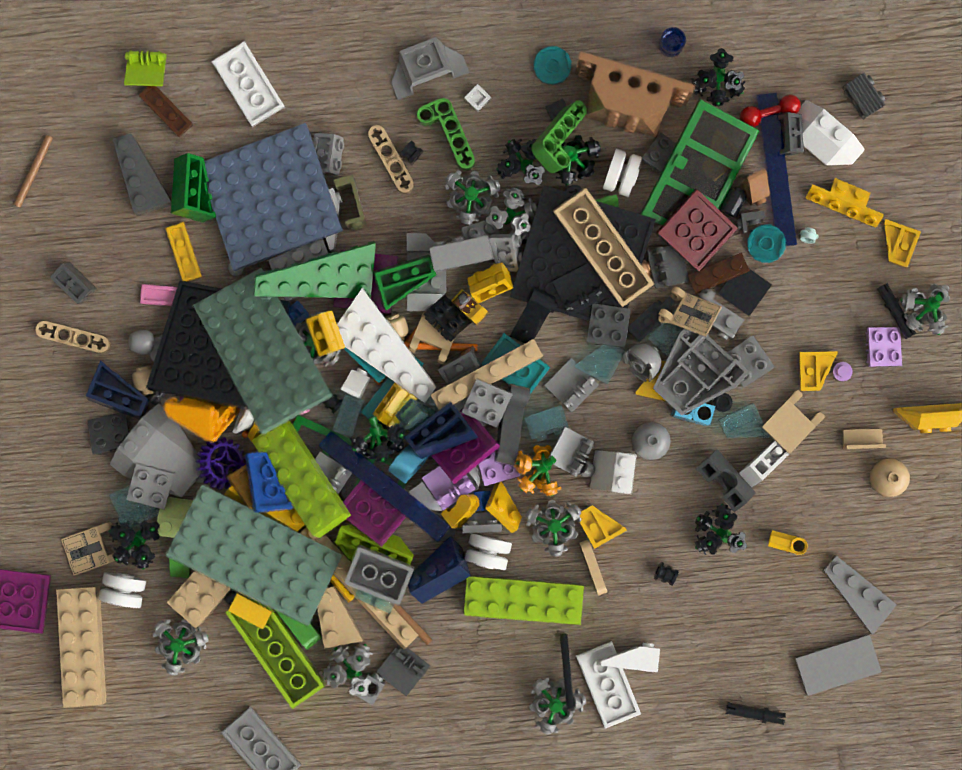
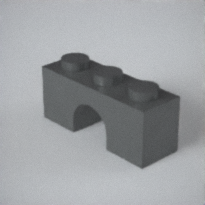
(736, 489)

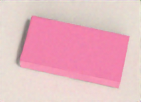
(157, 295)

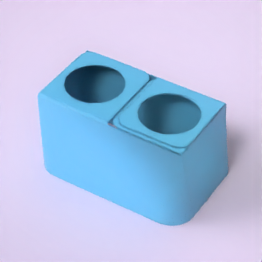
(694, 414)
(406, 464)

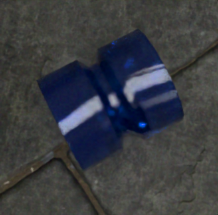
(672, 42)

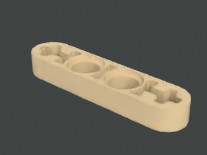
(389, 160)
(73, 335)

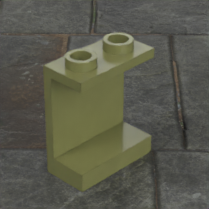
(346, 183)

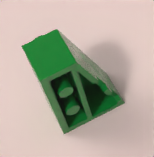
(190, 189)
(402, 278)

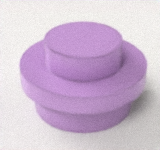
(842, 371)

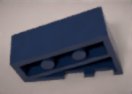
(115, 393)
(440, 432)
(439, 571)

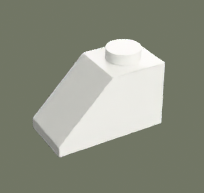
(356, 383)

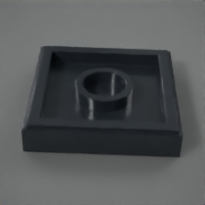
(745, 291)

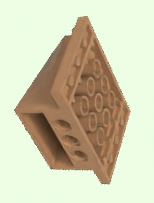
(629, 95)

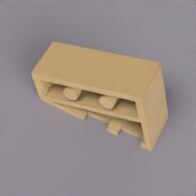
(335, 620)

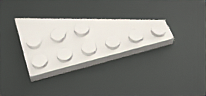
(377, 343)

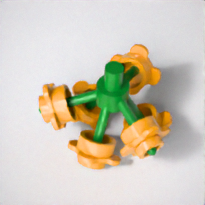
(540, 475)

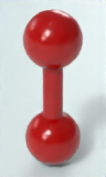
(753, 116)

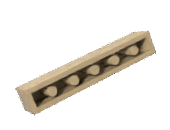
(488, 373)

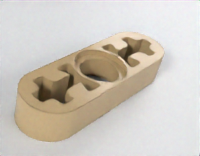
(593, 567)

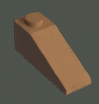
(756, 188)

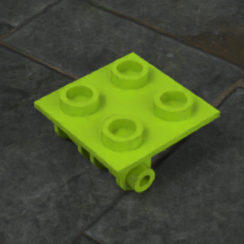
(145, 68)

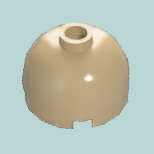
(889, 477)

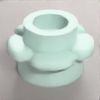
(808, 235)

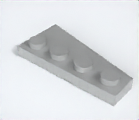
(863, 597)

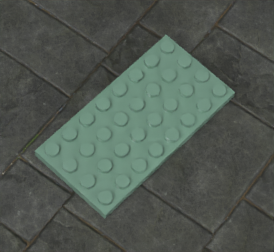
(262, 353)
(254, 555)

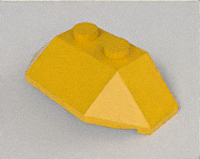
(931, 417)

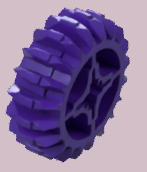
(224, 449)

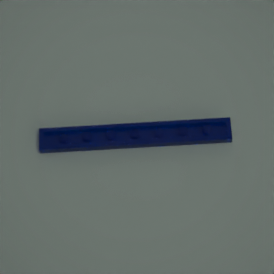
(777, 169)
(384, 486)

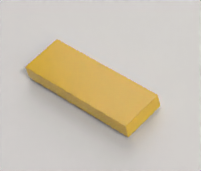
(183, 252)

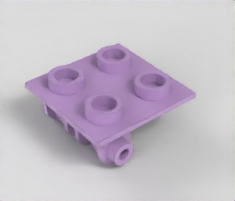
(883, 346)
(495, 472)
(444, 489)

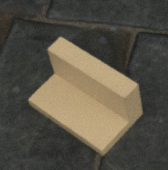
(862, 439)

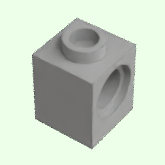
(372, 696)

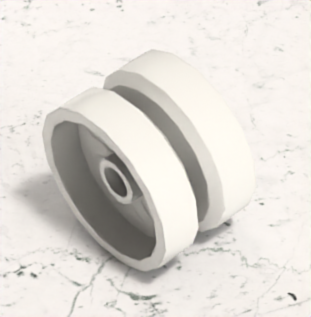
(623, 173)
(488, 550)
(122, 589)

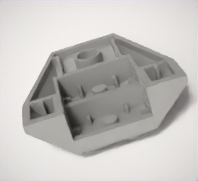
(697, 372)
(161, 445)

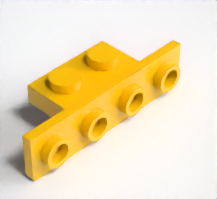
(846, 200)

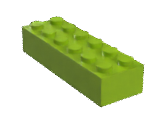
(302, 479)
(524, 600)
(281, 657)

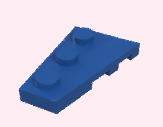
(264, 486)

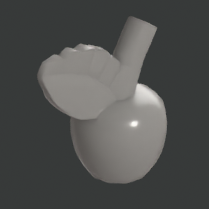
(144, 343)

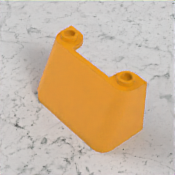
(201, 417)

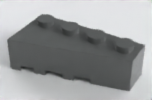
(141, 180)

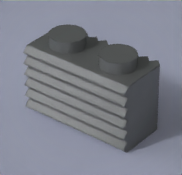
(864, 95)

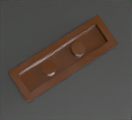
(166, 110)
(719, 273)

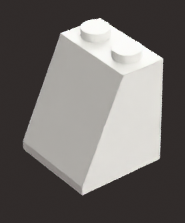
(613, 471)

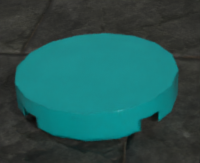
(552, 65)
(766, 243)

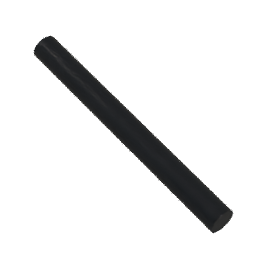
(567, 672)

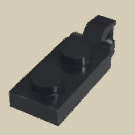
(648, 320)

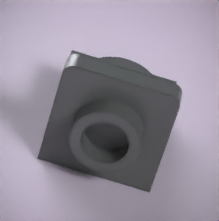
(751, 217)

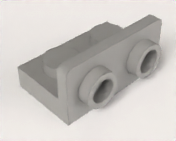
(329, 151)
(507, 249)
(726, 322)
(482, 523)

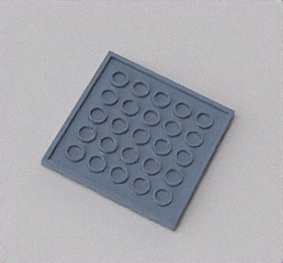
(271, 197)

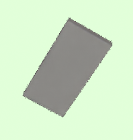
(838, 665)
(258, 743)

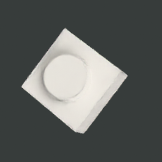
(477, 98)

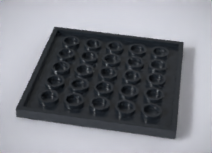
(553, 252)
(186, 356)

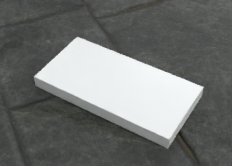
(248, 84)
(608, 686)

